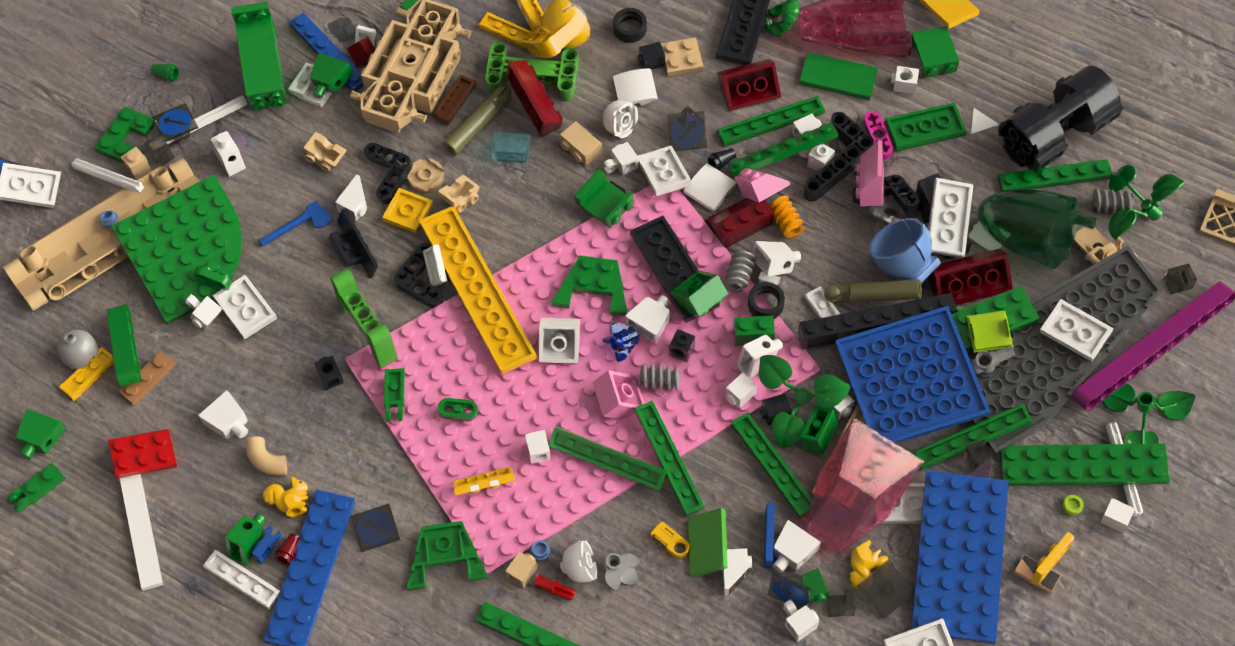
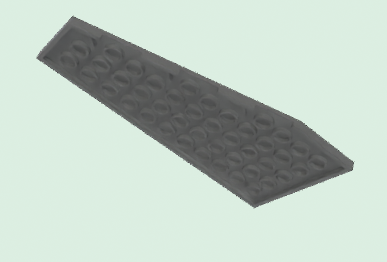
(1048, 373)

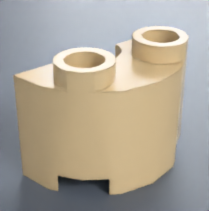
(322, 152)
(460, 193)

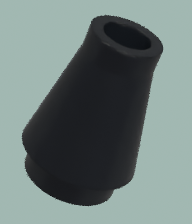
(721, 158)

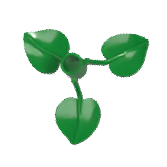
(1162, 188)
(828, 392)
(1174, 404)

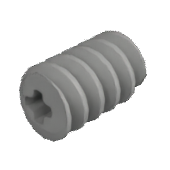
(1112, 200)
(739, 271)
(660, 377)

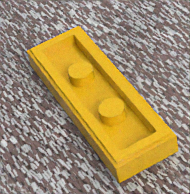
(503, 29)
(87, 375)

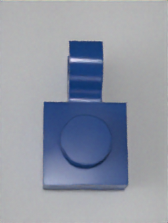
(265, 546)

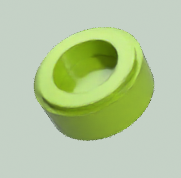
(1072, 505)

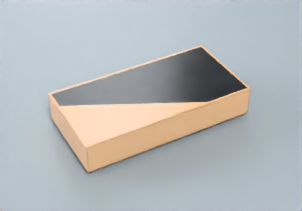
(1027, 568)

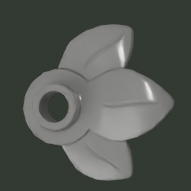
(623, 572)

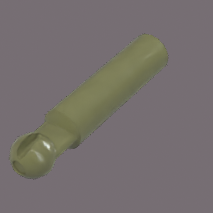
(477, 120)
(874, 291)

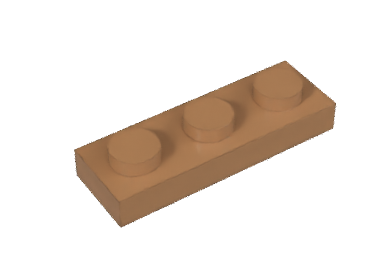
(150, 376)

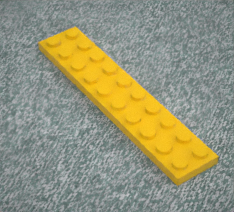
(478, 290)

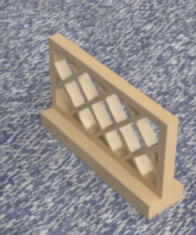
(1227, 202)

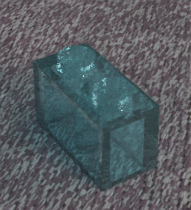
(511, 147)

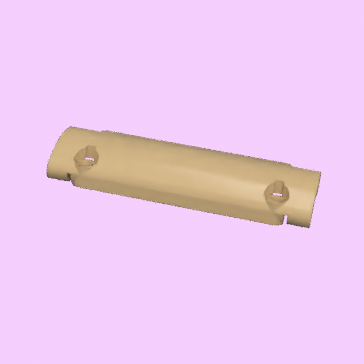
(83, 246)

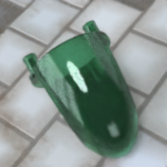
(1034, 223)

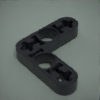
(395, 169)
(893, 186)
(413, 280)

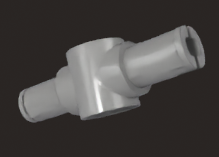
(994, 357)

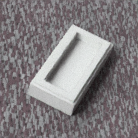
(435, 266)

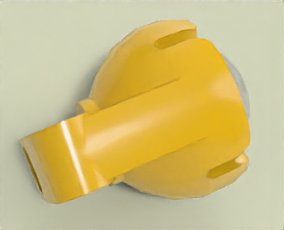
(562, 27)

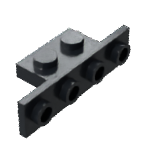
(351, 246)

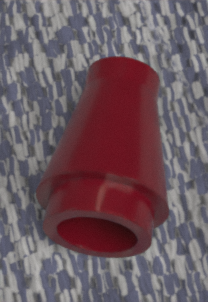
(287, 550)

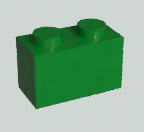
(751, 328)
(819, 430)

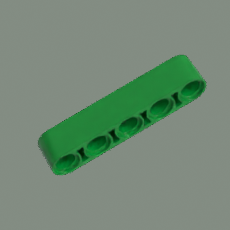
(124, 345)

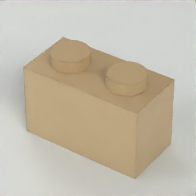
(580, 144)

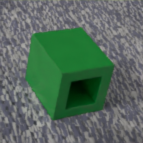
(816, 582)

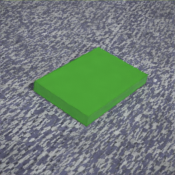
(707, 542)

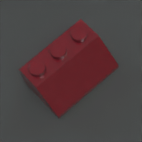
(749, 84)
(740, 221)

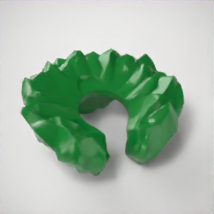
(788, 11)

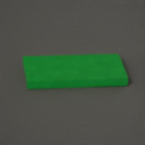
(838, 76)
(925, 127)

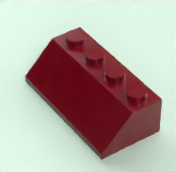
(533, 98)
(973, 276)

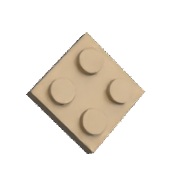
(682, 56)

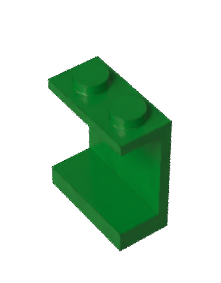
(935, 51)
(603, 199)

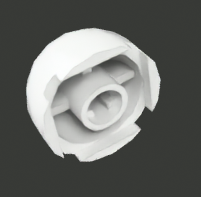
(620, 117)
(578, 563)

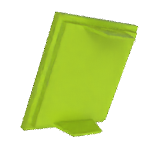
(989, 331)

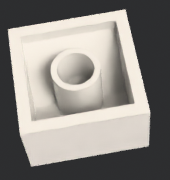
(559, 340)

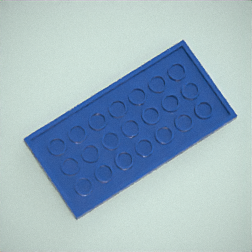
(961, 554)

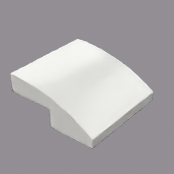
(636, 86)
(303, 87)
(710, 187)

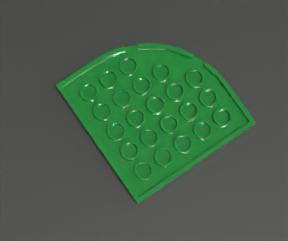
(179, 236)

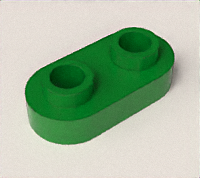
(207, 275)
(458, 408)

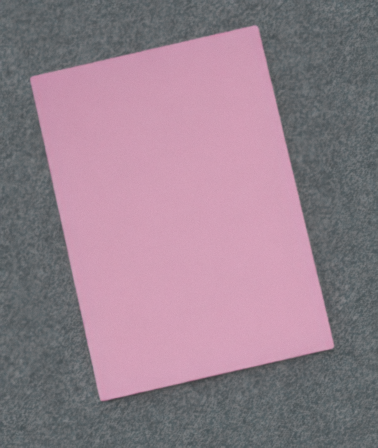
(450, 360)

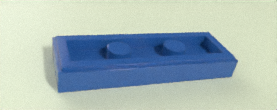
(769, 535)

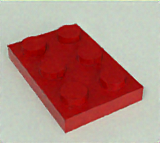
(142, 453)

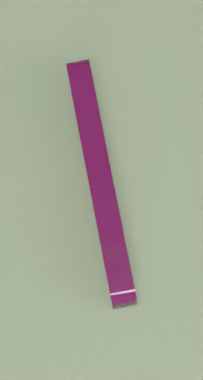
(1153, 346)

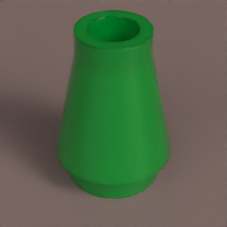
(166, 71)

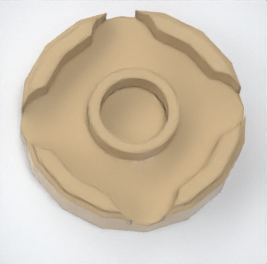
(426, 176)

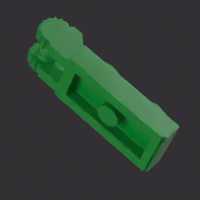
(394, 392)
(36, 487)

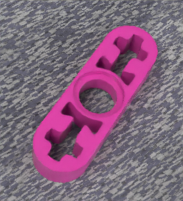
(879, 127)

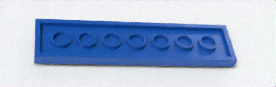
(310, 570)

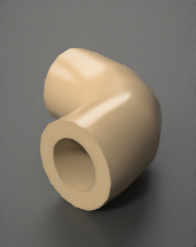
(263, 460)

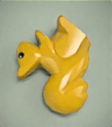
(290, 500)
(863, 561)

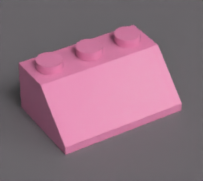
(871, 176)

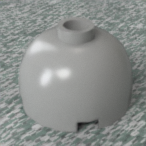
(77, 348)

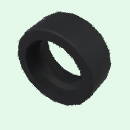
(629, 14)
(766, 287)

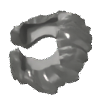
(877, 212)

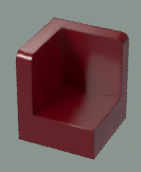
(361, 51)

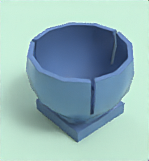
(904, 252)

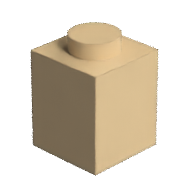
(136, 163)
(521, 569)

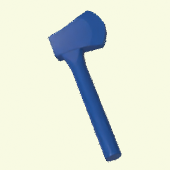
(313, 211)

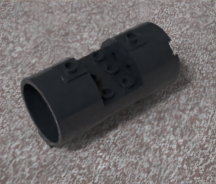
(1082, 102)

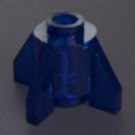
(623, 340)

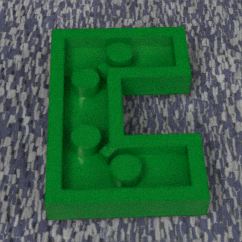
(127, 120)

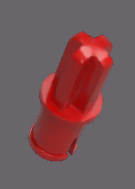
(554, 587)

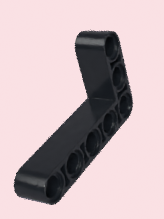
(843, 159)

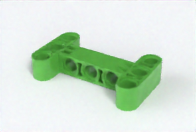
(547, 71)
(375, 333)

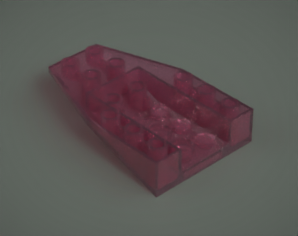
(857, 26)
(858, 486)

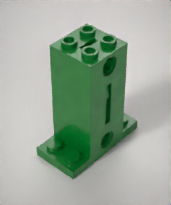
(259, 55)

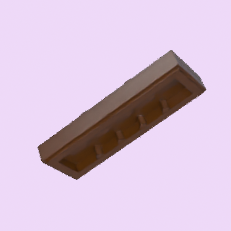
(454, 99)

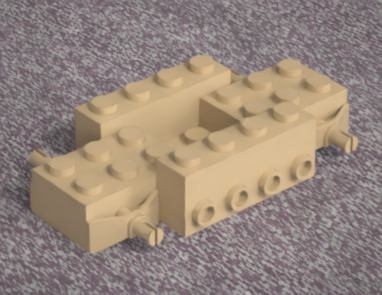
(401, 88)

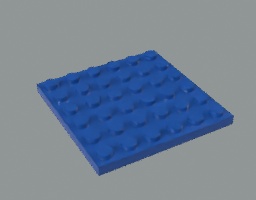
(912, 376)

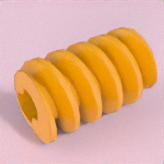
(787, 218)

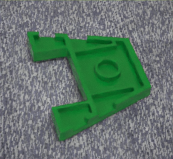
(594, 277)
(441, 546)

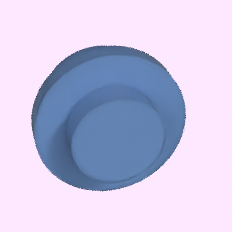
(108, 218)
(540, 550)

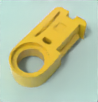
(670, 539)

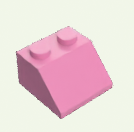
(759, 185)
(617, 394)

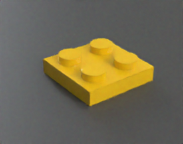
(407, 210)

